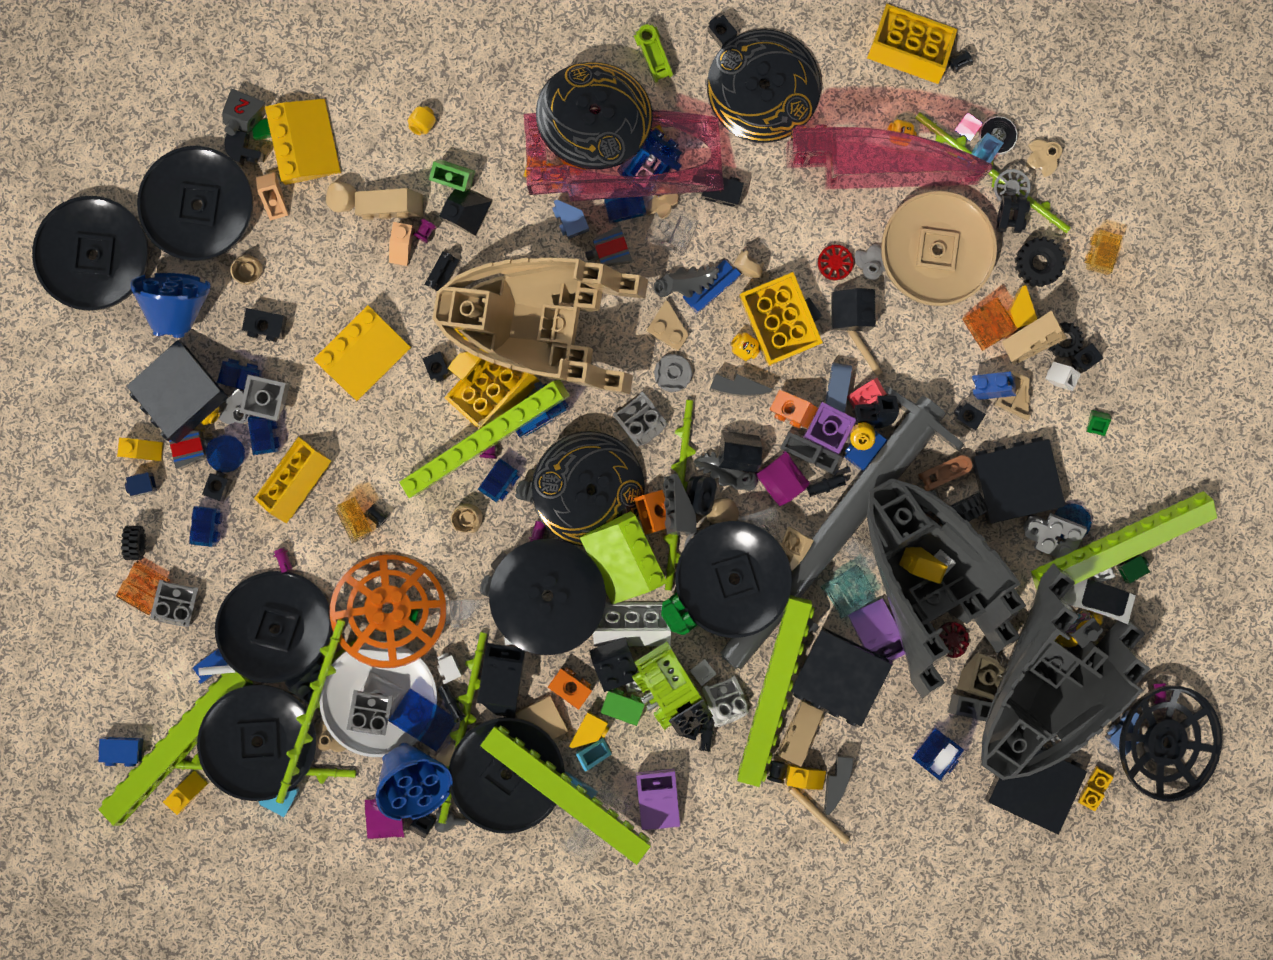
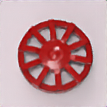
(835, 262)

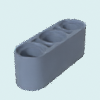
(838, 386)

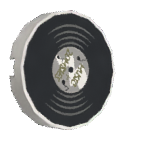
(1001, 129)

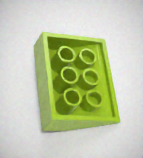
(623, 558)

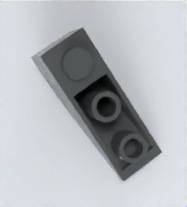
(679, 510)

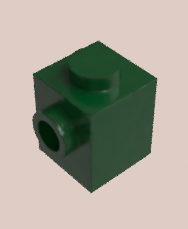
(1133, 568)

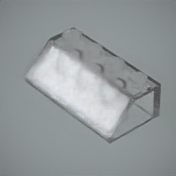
(584, 843)

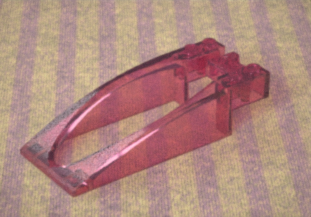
(881, 158)
(591, 185)

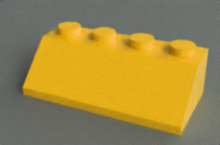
(292, 480)

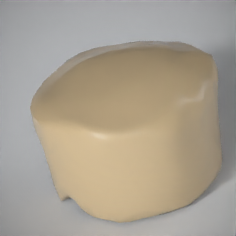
(340, 197)
(747, 265)
(246, 269)
(723, 510)
(466, 518)

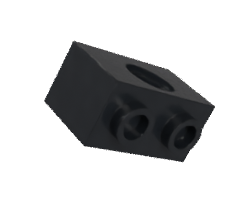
(253, 320)

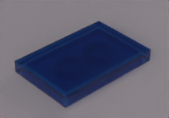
(422, 719)

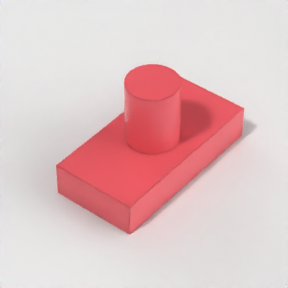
(867, 394)

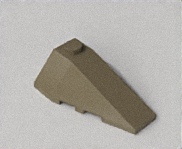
(981, 676)

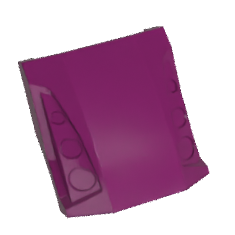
(783, 479)
(379, 825)

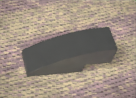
(739, 387)
(811, 453)
(969, 707)
(837, 782)

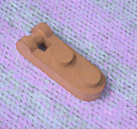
(946, 472)

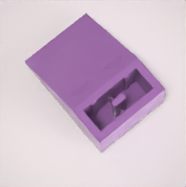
(877, 630)
(658, 799)

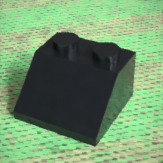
(853, 309)
(740, 451)

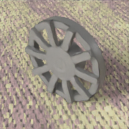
(1012, 186)

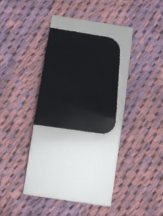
(1101, 599)

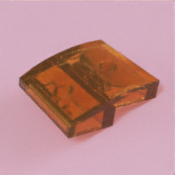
(989, 324)
(140, 587)

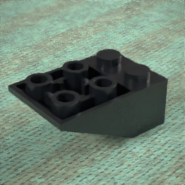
(501, 675)

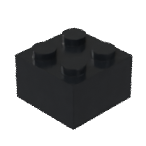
(613, 664)

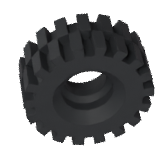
(1054, 259)
(970, 507)

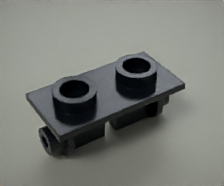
(442, 271)

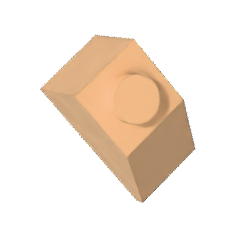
(271, 196)
(400, 243)

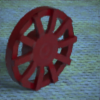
(952, 639)

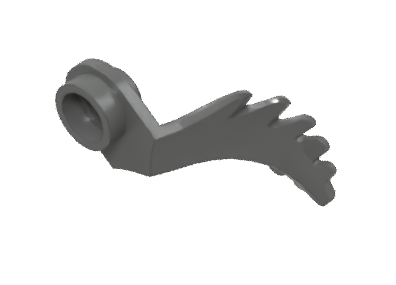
(686, 282)
(734, 478)

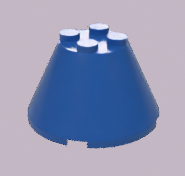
(170, 301)
(411, 783)

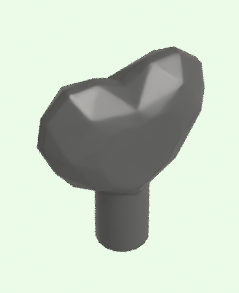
(450, 823)

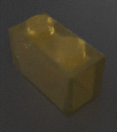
(1103, 252)
(353, 520)

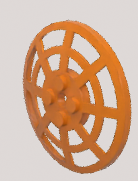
(388, 621)

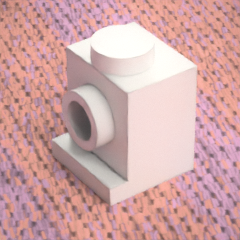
(448, 667)

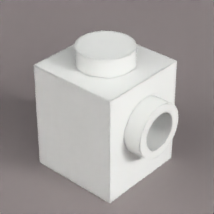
(1063, 376)

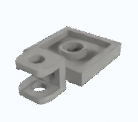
(1045, 532)

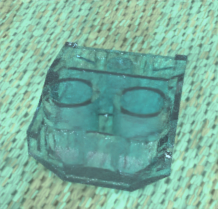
(844, 588)

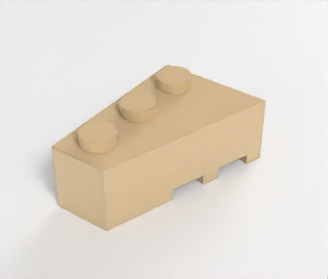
(388, 204)
(1034, 338)
(800, 733)

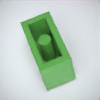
(452, 175)
(623, 707)

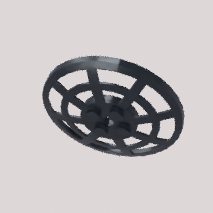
(1176, 746)

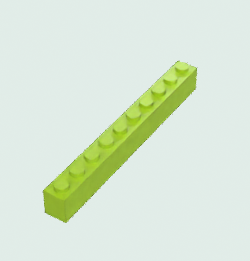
(484, 438)
(1134, 539)
(774, 691)
(166, 755)
(566, 795)

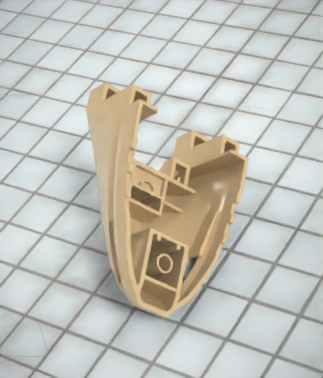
(533, 316)

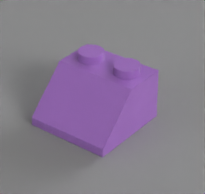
(829, 428)

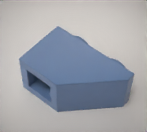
(572, 219)
(1114, 732)

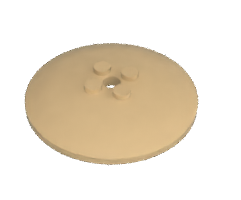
(965, 241)

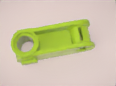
(653, 52)

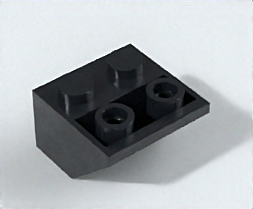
(301, 685)

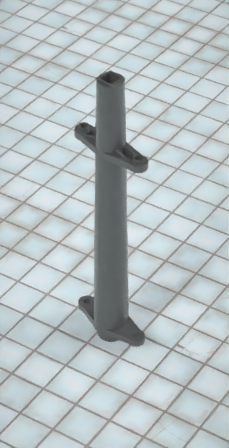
(889, 463)

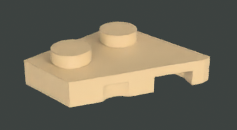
(668, 327)
(1018, 404)

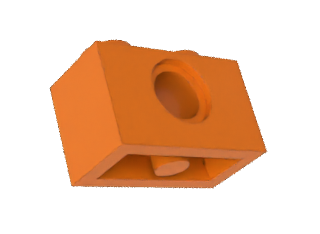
(786, 402)
(647, 506)
(575, 698)

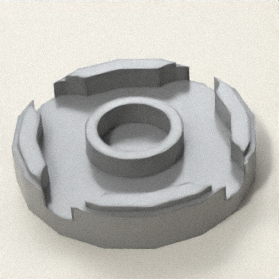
(673, 373)

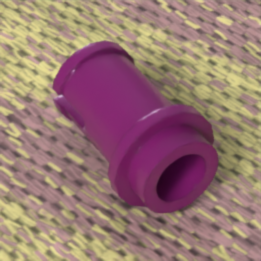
(538, 531)
(282, 557)
(1161, 696)

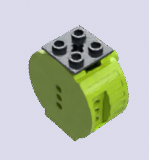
(671, 690)

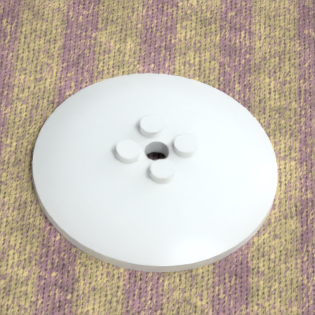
(354, 675)

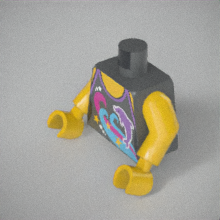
(1083, 630)

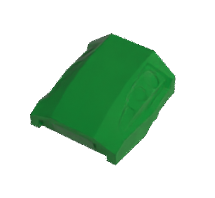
(675, 615)

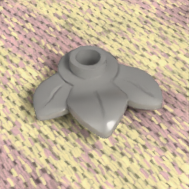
(870, 259)
(232, 408)

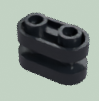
(1018, 221)
(701, 493)

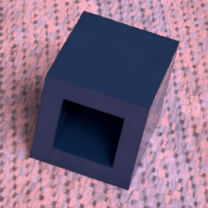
(140, 484)

